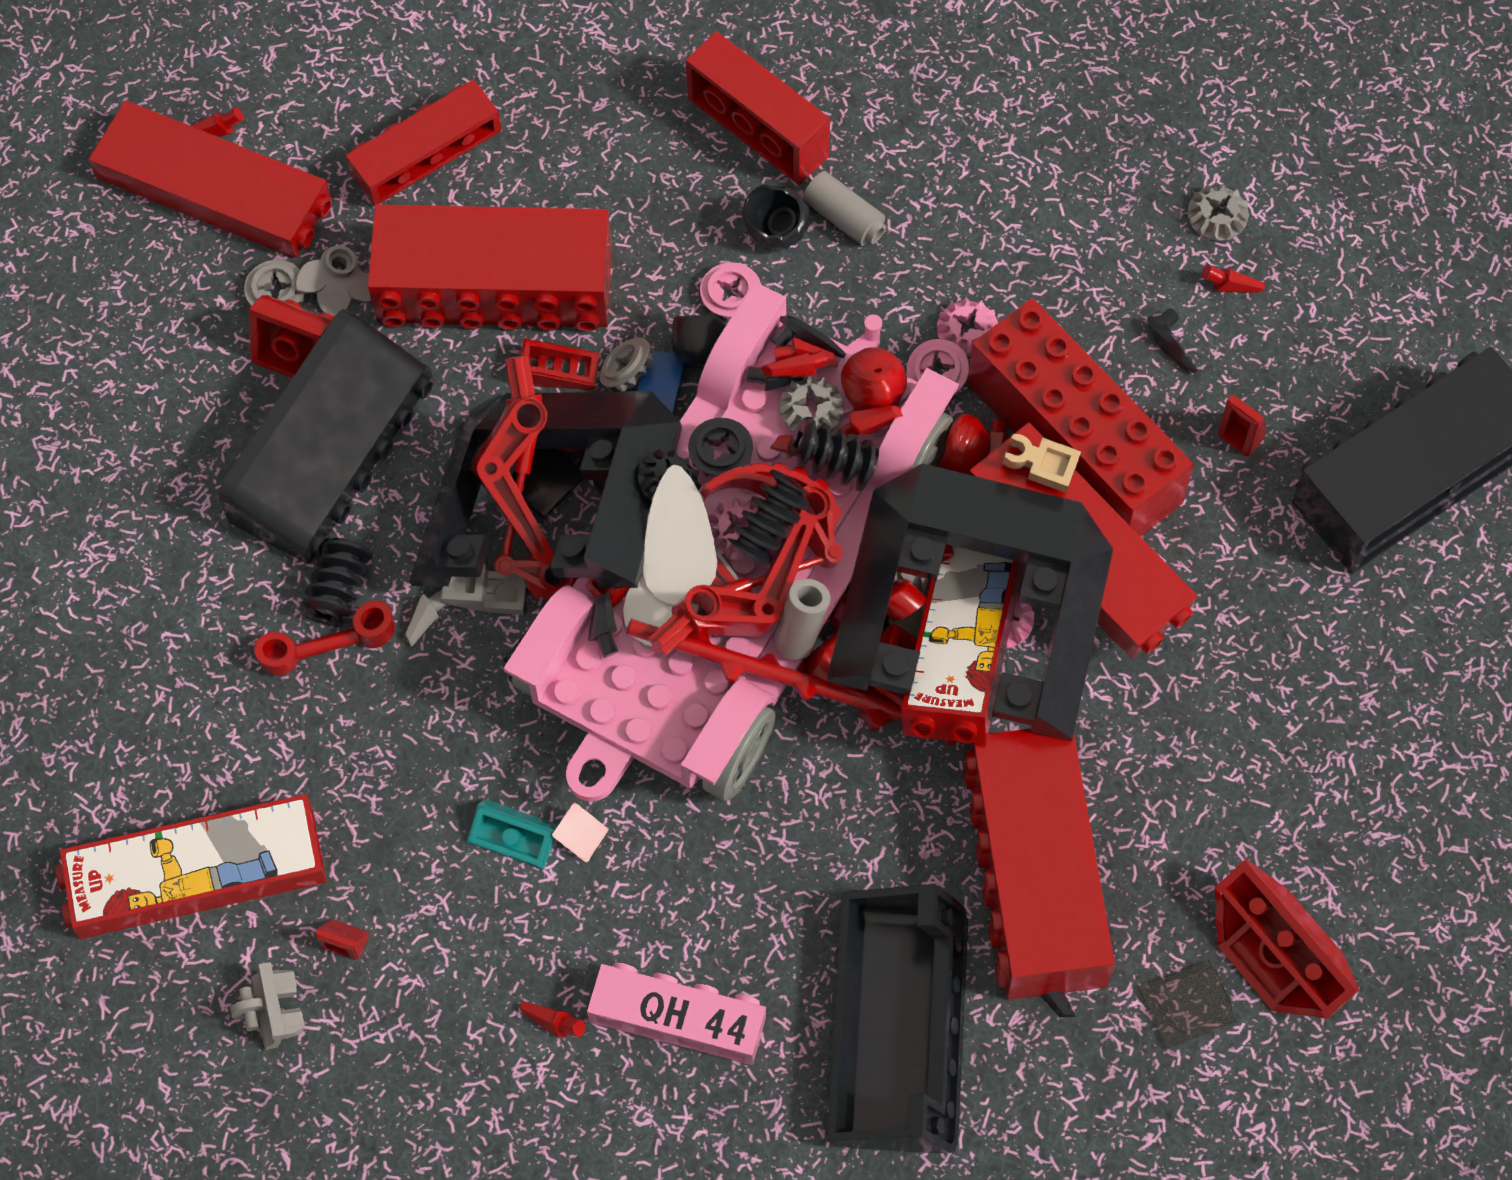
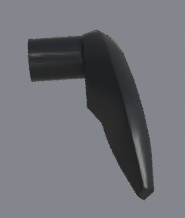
(795, 327)
(1167, 340)

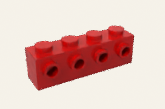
(423, 142)

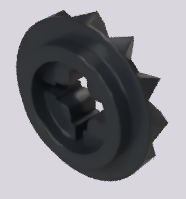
(714, 433)
(656, 465)

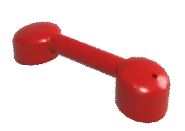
(903, 602)
(372, 628)

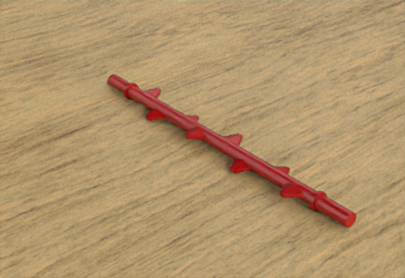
(736, 663)

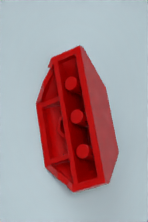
(1280, 946)

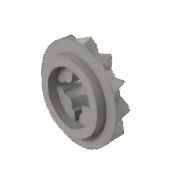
(1220, 226)
(262, 279)
(635, 356)
(823, 392)

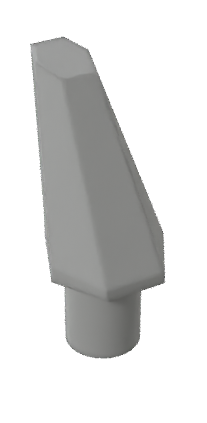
(423, 616)

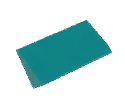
(512, 833)

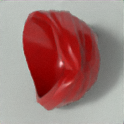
(873, 379)
(966, 445)

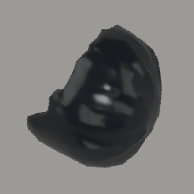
(775, 217)
(695, 338)

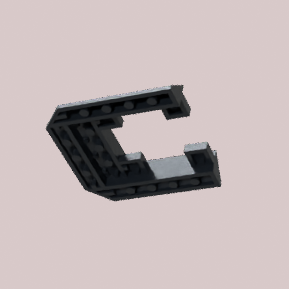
(617, 437)
(908, 534)

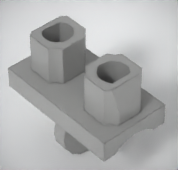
(267, 988)

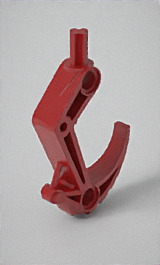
(492, 466)
(732, 606)

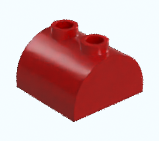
(283, 333)

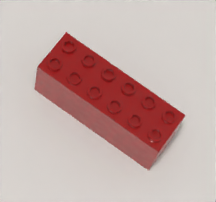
(490, 266)
(1041, 376)
(1038, 865)

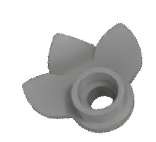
(333, 286)

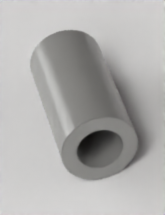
(845, 209)
(801, 619)

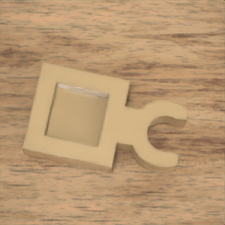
(1049, 464)

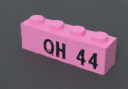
(677, 1013)

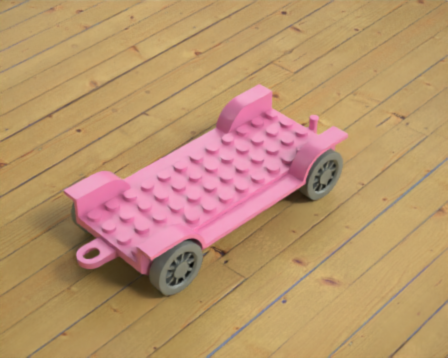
(680, 707)

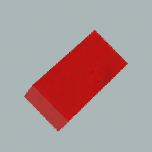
(758, 108)

